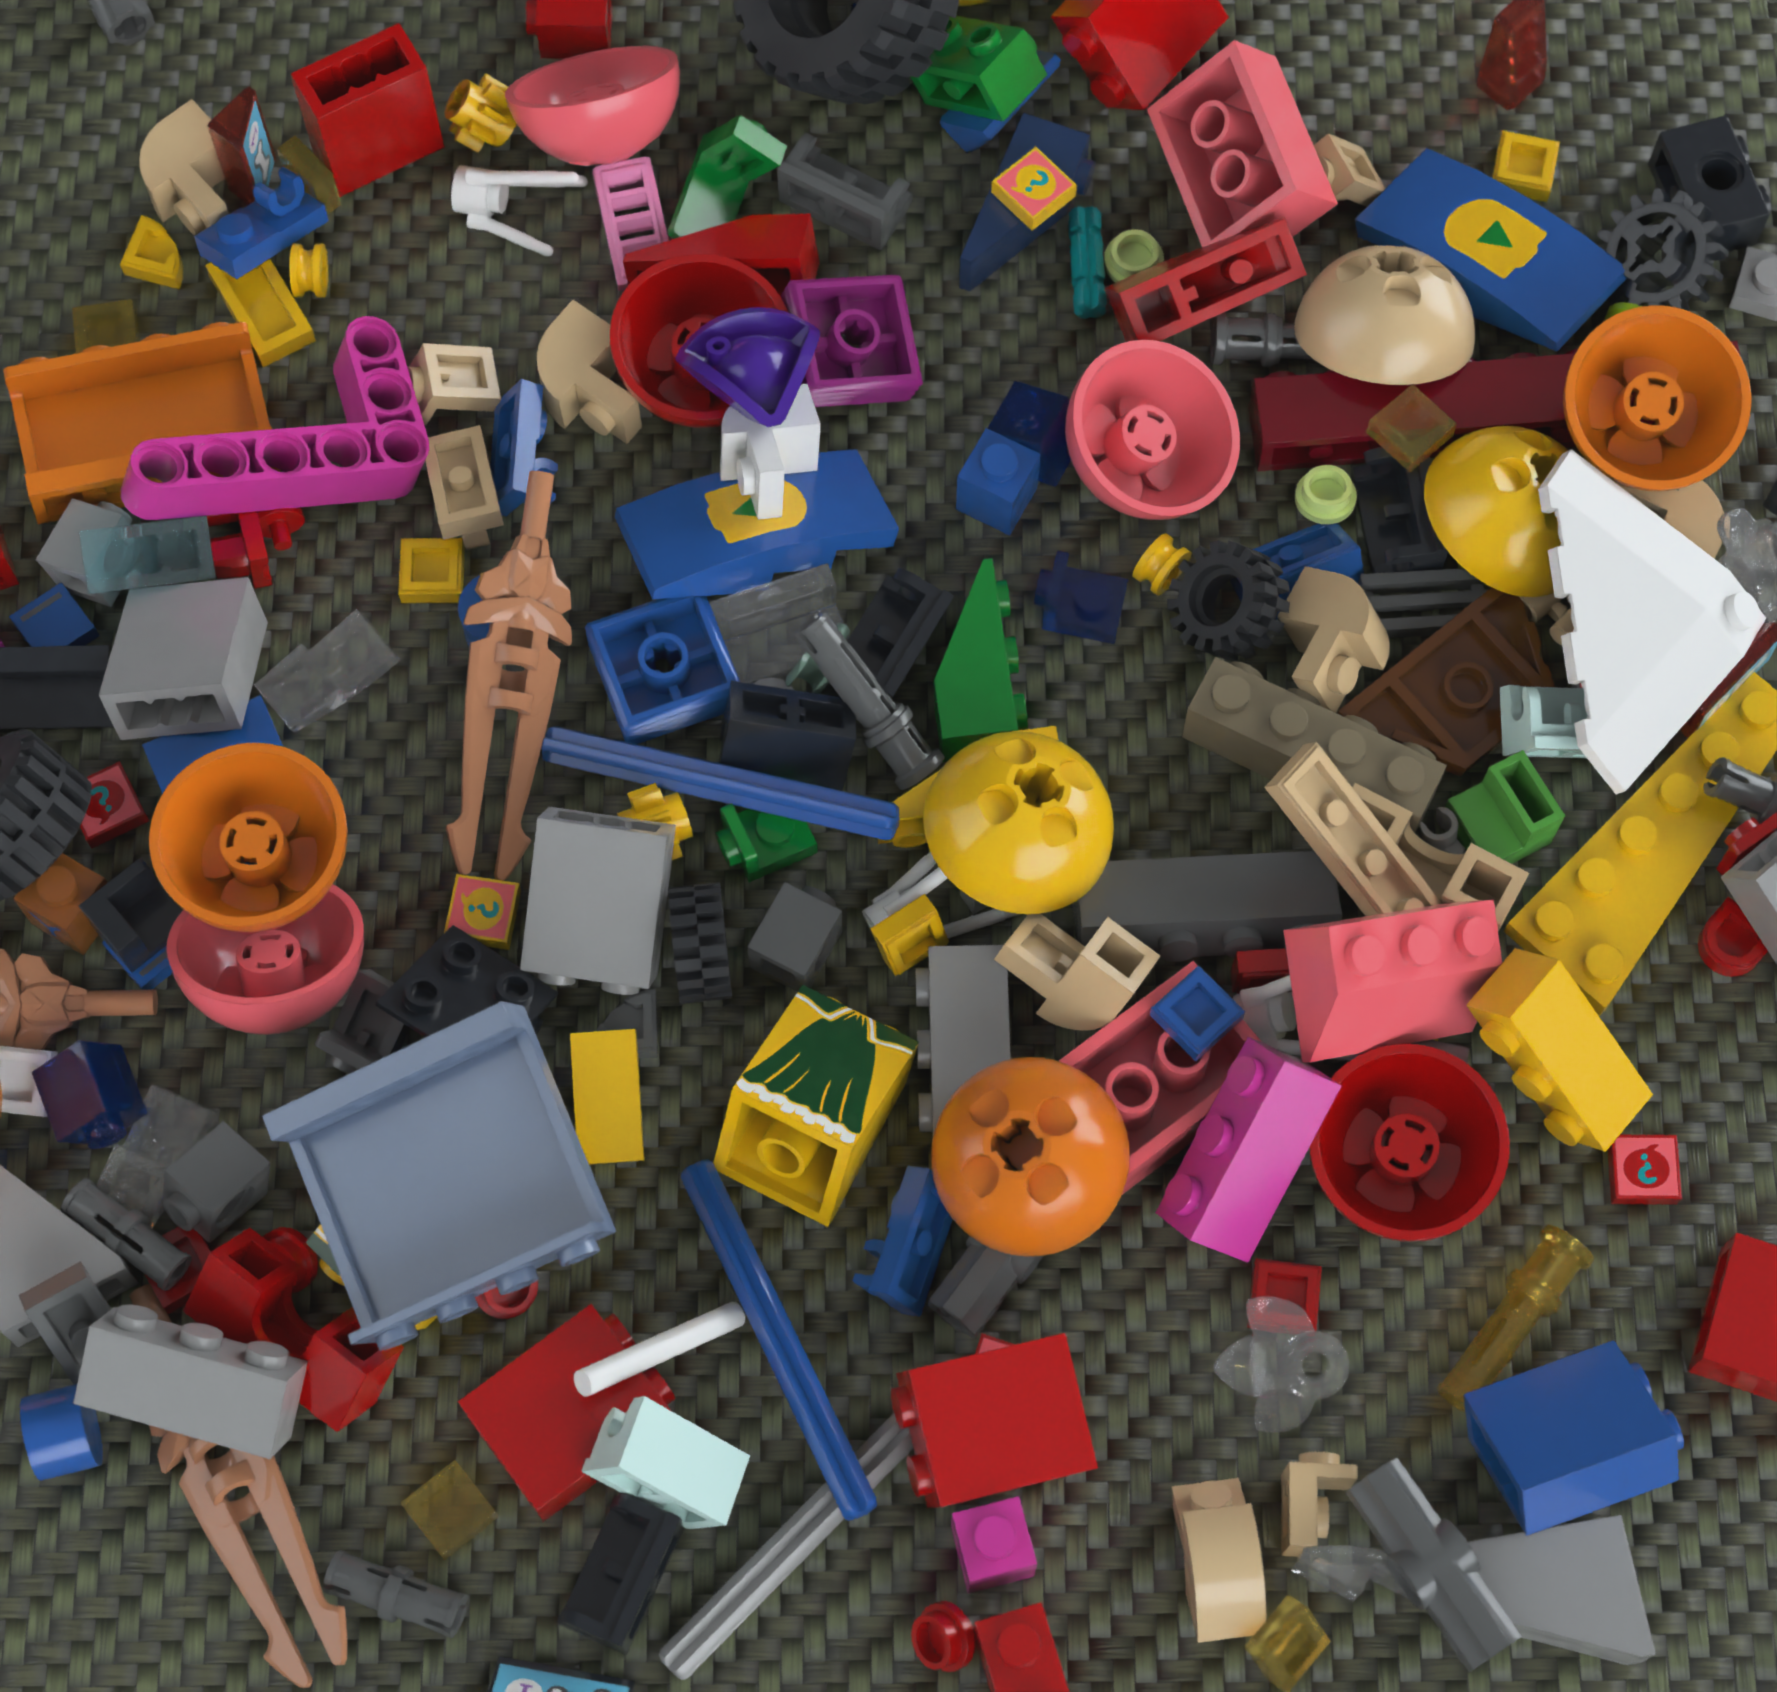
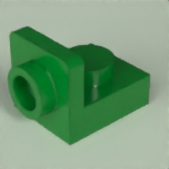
(762, 841)

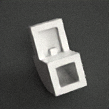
(763, 454)

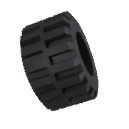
(39, 808)

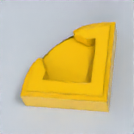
(153, 255)

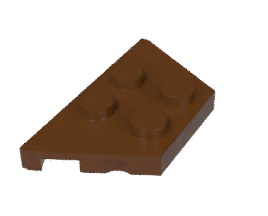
(1451, 683)

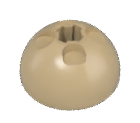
(1387, 317)

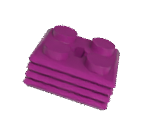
(870, 314)

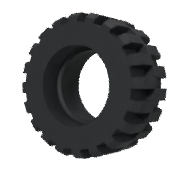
(856, 61)

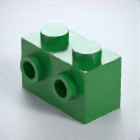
(981, 69)

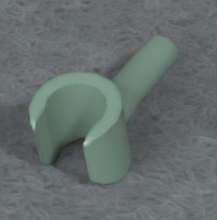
(809, 671)

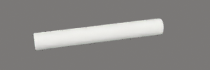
(658, 1349)

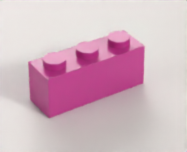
(1247, 1150)

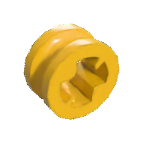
(308, 270)
(1160, 564)

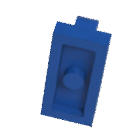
(263, 227)
(516, 432)
(911, 1247)

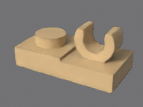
(463, 486)

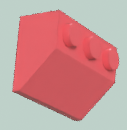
(1390, 977)

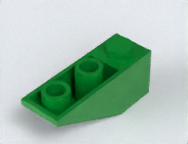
(974, 677)

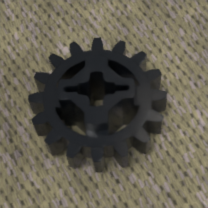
(1678, 235)

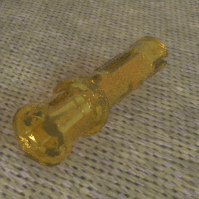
(1530, 1294)

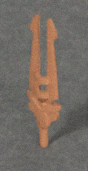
(524, 608)
(42, 1004)
(205, 1488)

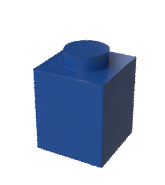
(997, 481)

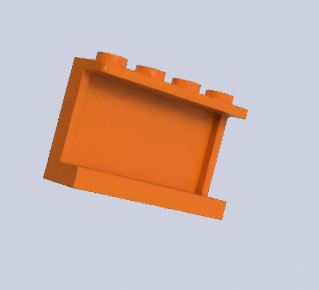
(93, 407)

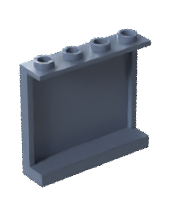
(444, 1174)

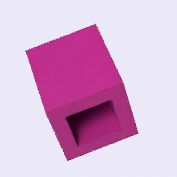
(993, 1544)

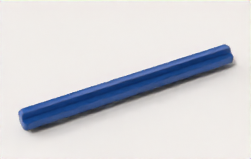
(721, 783)
(779, 1341)

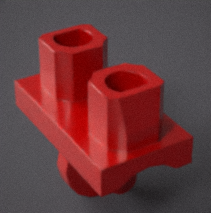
(246, 551)

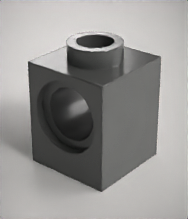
(796, 936)
(215, 1183)

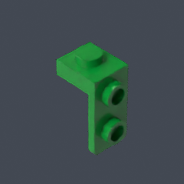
(721, 172)

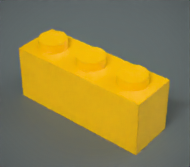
(1559, 1050)

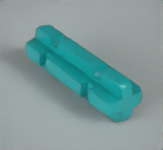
(1087, 262)

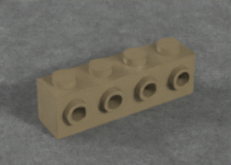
(1266, 725)

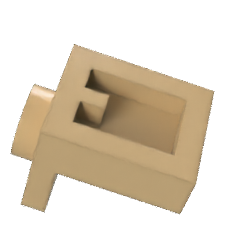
(1348, 170)
(454, 379)
(1302, 1511)

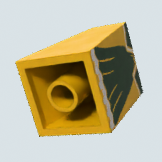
(813, 1104)

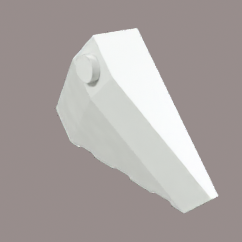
(1648, 618)

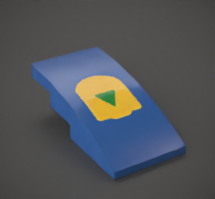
(1504, 249)
(709, 540)

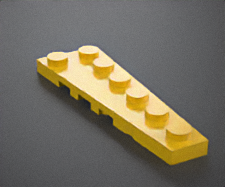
(1637, 865)

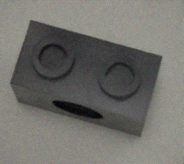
(1713, 155)

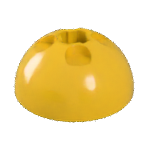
(1489, 507)
(998, 840)

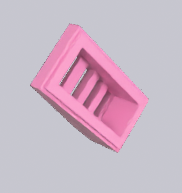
(622, 188)

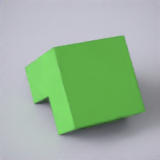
(1508, 811)

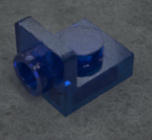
(1080, 601)

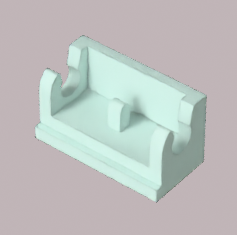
(1541, 720)
(668, 1463)

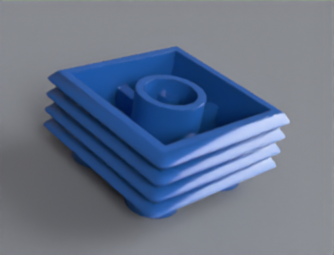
(653, 701)

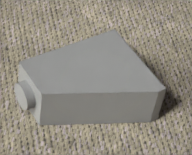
(39, 1244)
(1571, 1588)

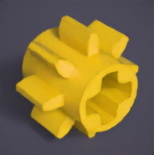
(480, 113)
(651, 806)

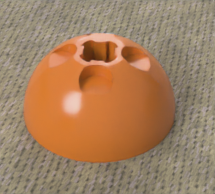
(1680, 378)
(236, 811)
(1066, 1160)

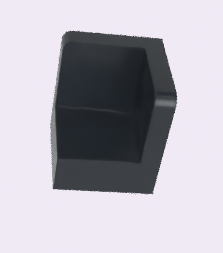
(132, 914)

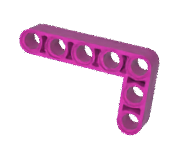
(303, 453)

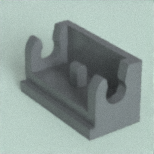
(841, 194)

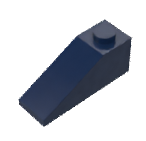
(998, 231)

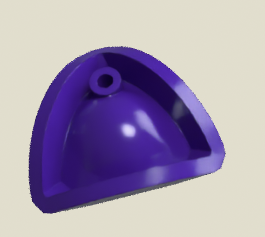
(752, 360)

